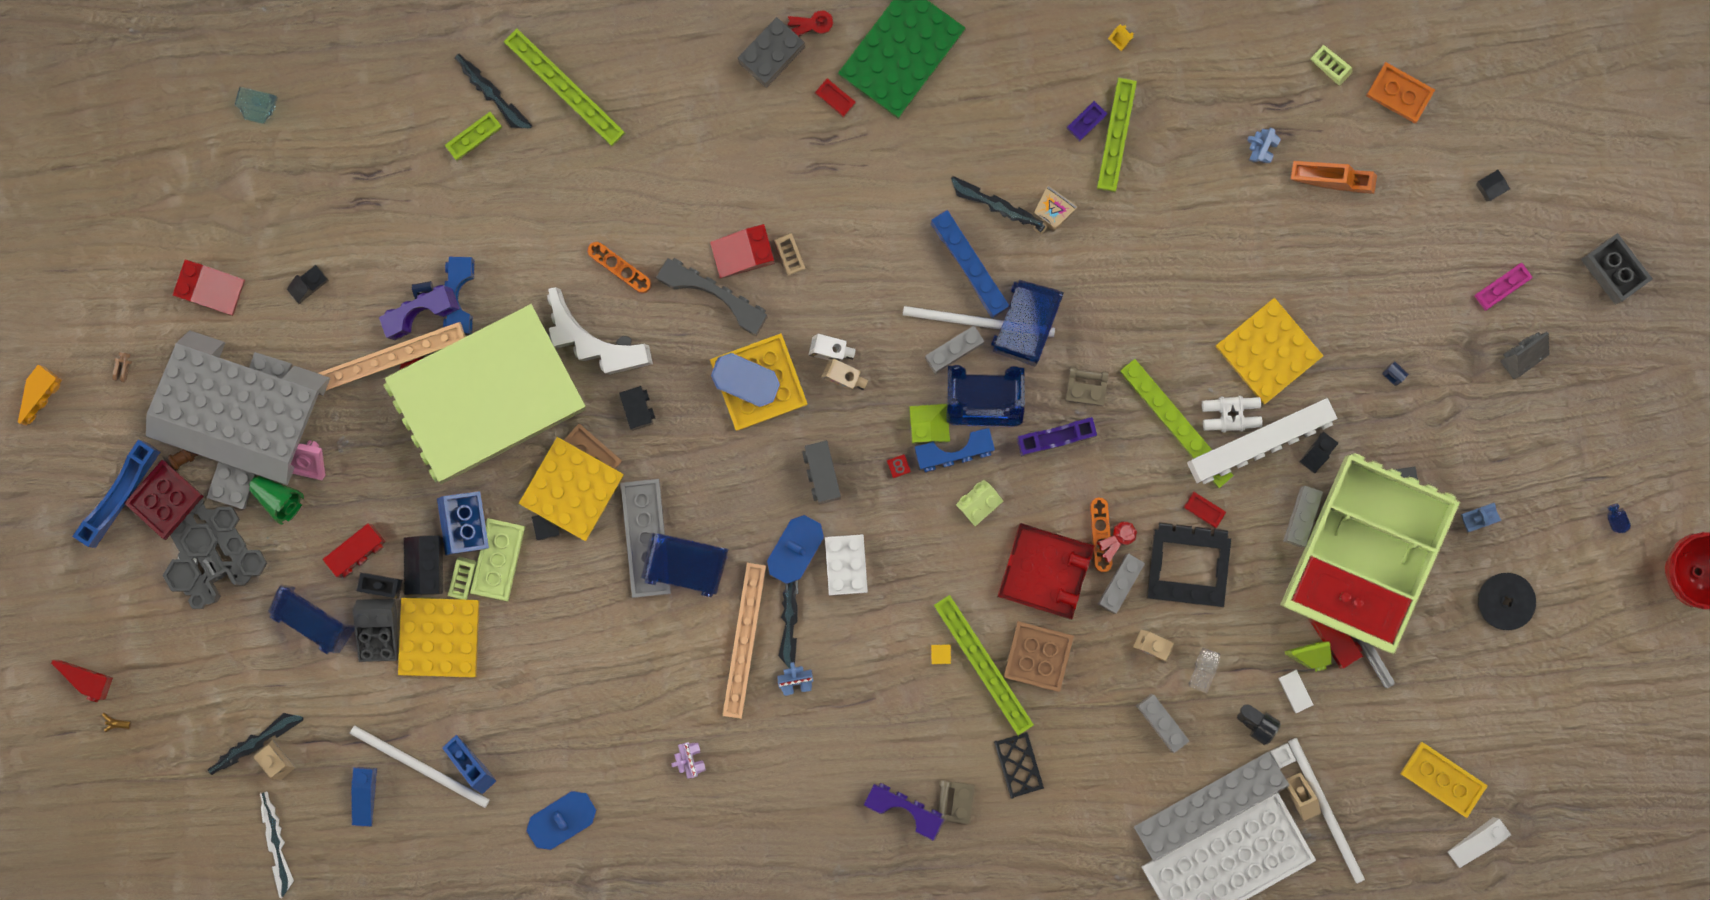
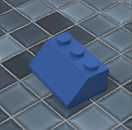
(462, 523)

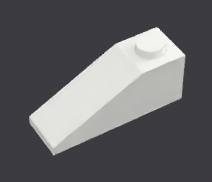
(1479, 842)

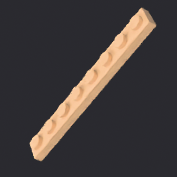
(393, 355)
(744, 640)

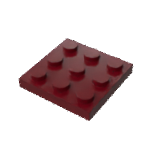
(164, 499)

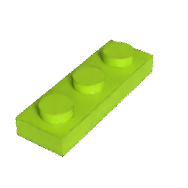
(473, 136)

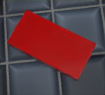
(835, 97)
(1204, 510)

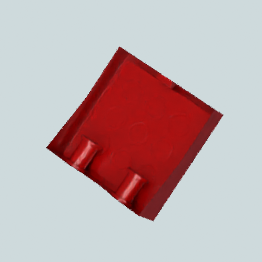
(1045, 571)

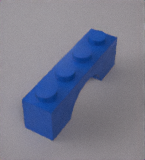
(459, 272)
(930, 455)

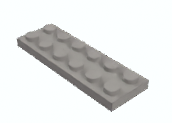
(642, 517)

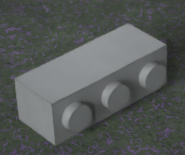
(954, 349)
(1303, 516)
(1121, 583)
(1162, 723)

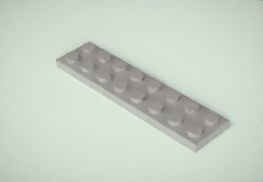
(230, 483)
(1211, 806)

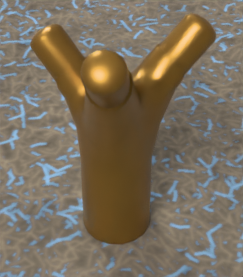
(113, 723)

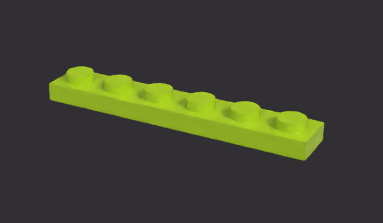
(1116, 134)

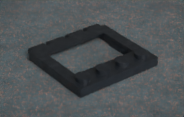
(1182, 591)

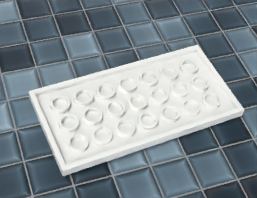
(1233, 857)

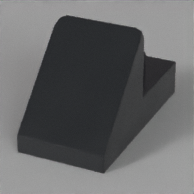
(307, 284)
(1318, 452)

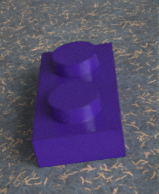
(1087, 121)

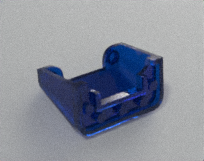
(1027, 322)
(985, 398)
(684, 564)

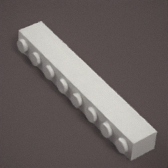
(1262, 440)

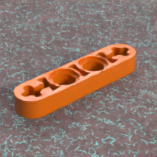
(620, 266)
(1096, 534)

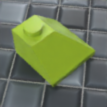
(929, 424)
(1312, 655)

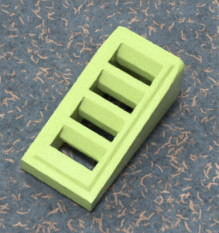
(1339, 79)
(465, 562)

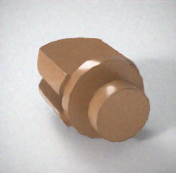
(118, 364)

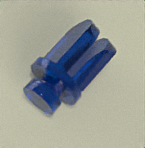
(1618, 519)

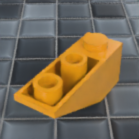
(37, 390)

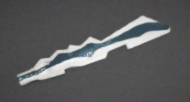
(275, 842)

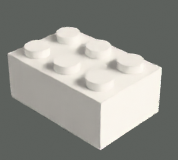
(846, 565)

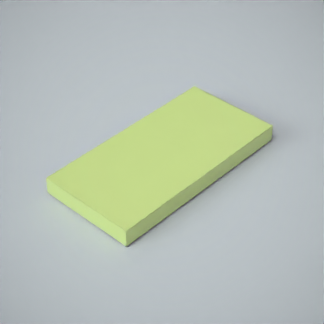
(498, 563)

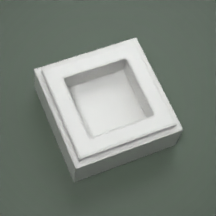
(1282, 755)

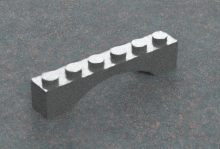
(679, 277)

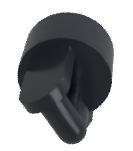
(1262, 725)

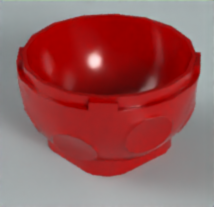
(1684, 558)

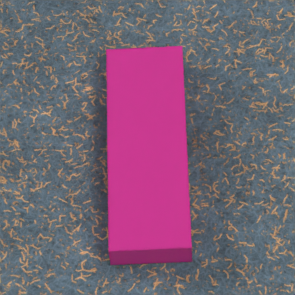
(1503, 286)

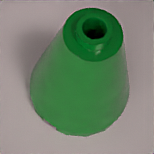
(277, 499)

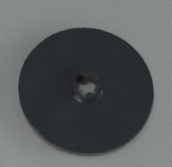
(1520, 608)

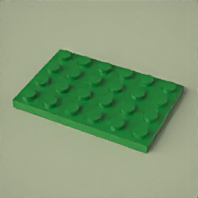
(901, 53)

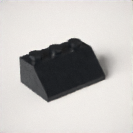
(423, 565)

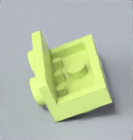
(979, 502)

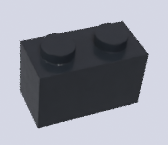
(636, 408)
(379, 585)

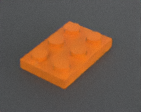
(1400, 92)

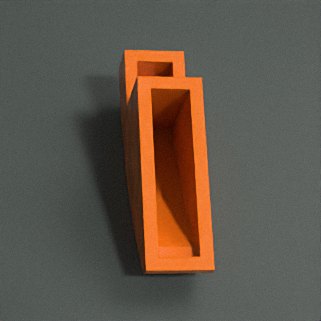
(1334, 176)

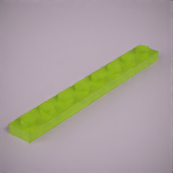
(564, 87)
(1169, 414)
(983, 665)

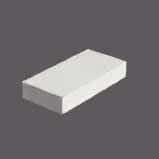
(1295, 691)

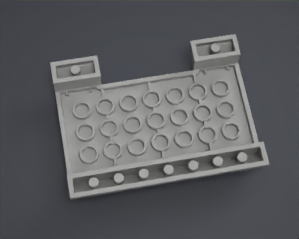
(232, 409)

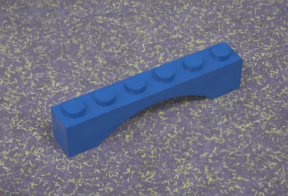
(970, 263)
(133, 471)

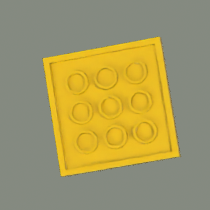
(1269, 351)
(774, 356)
(571, 489)
(438, 637)

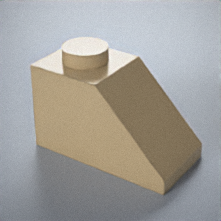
(1303, 797)

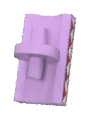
(686, 760)

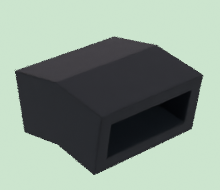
(1492, 185)
(544, 529)

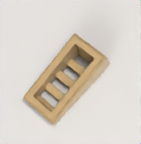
(777, 241)

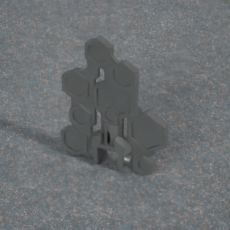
(200, 542)

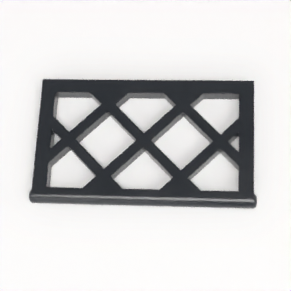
(1008, 778)

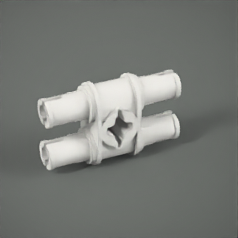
(1237, 405)

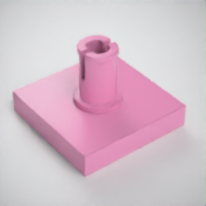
(309, 461)

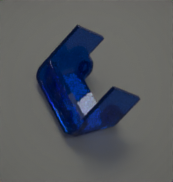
(309, 620)

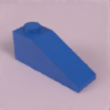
(469, 765)
(363, 795)

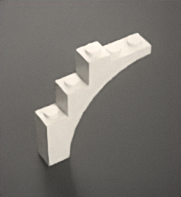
(568, 332)

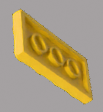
(1443, 779)

